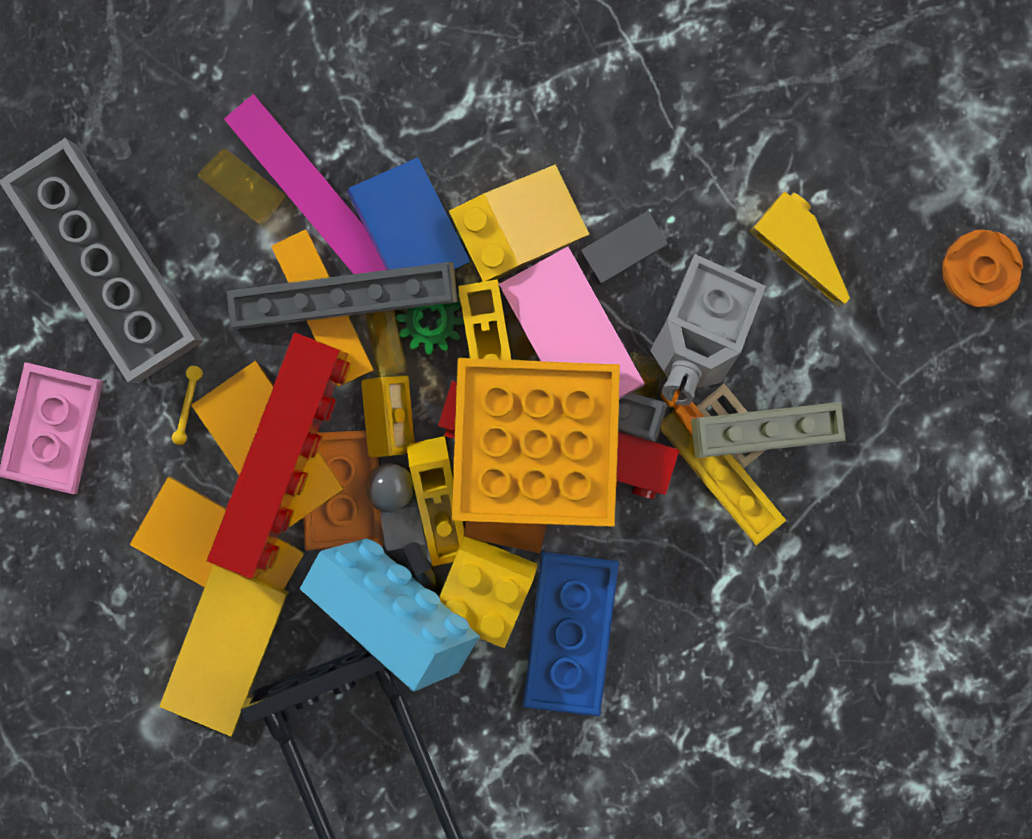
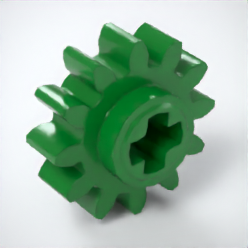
(425, 335)

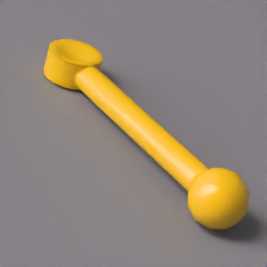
(194, 374)

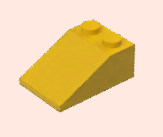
(518, 223)

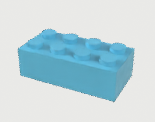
(389, 613)

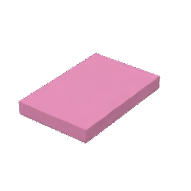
(50, 428)

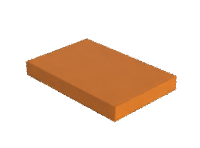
(350, 513)

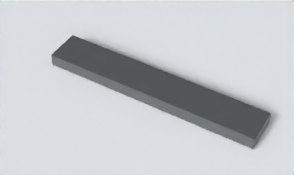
(342, 296)

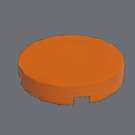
(982, 268)

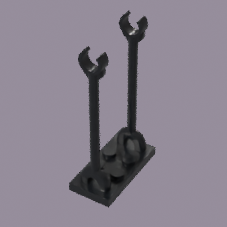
(340, 676)

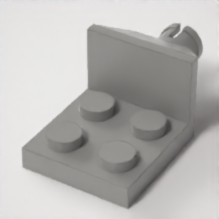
(705, 327)

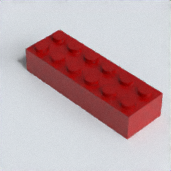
(278, 456)

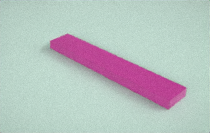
(304, 186)

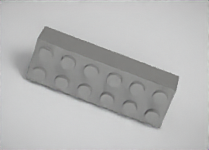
(101, 261)

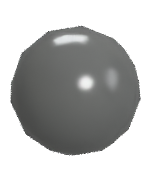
(390, 487)

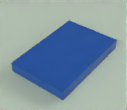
(407, 219)

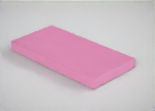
(566, 317)

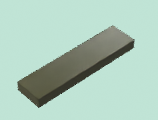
(768, 429)

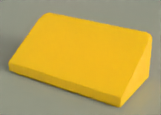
(387, 415)

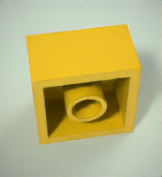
(488, 588)

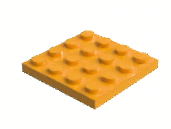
(536, 442)

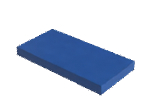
(570, 633)

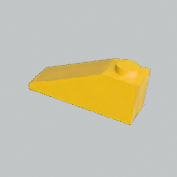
(798, 240)
(484, 321)
(434, 493)

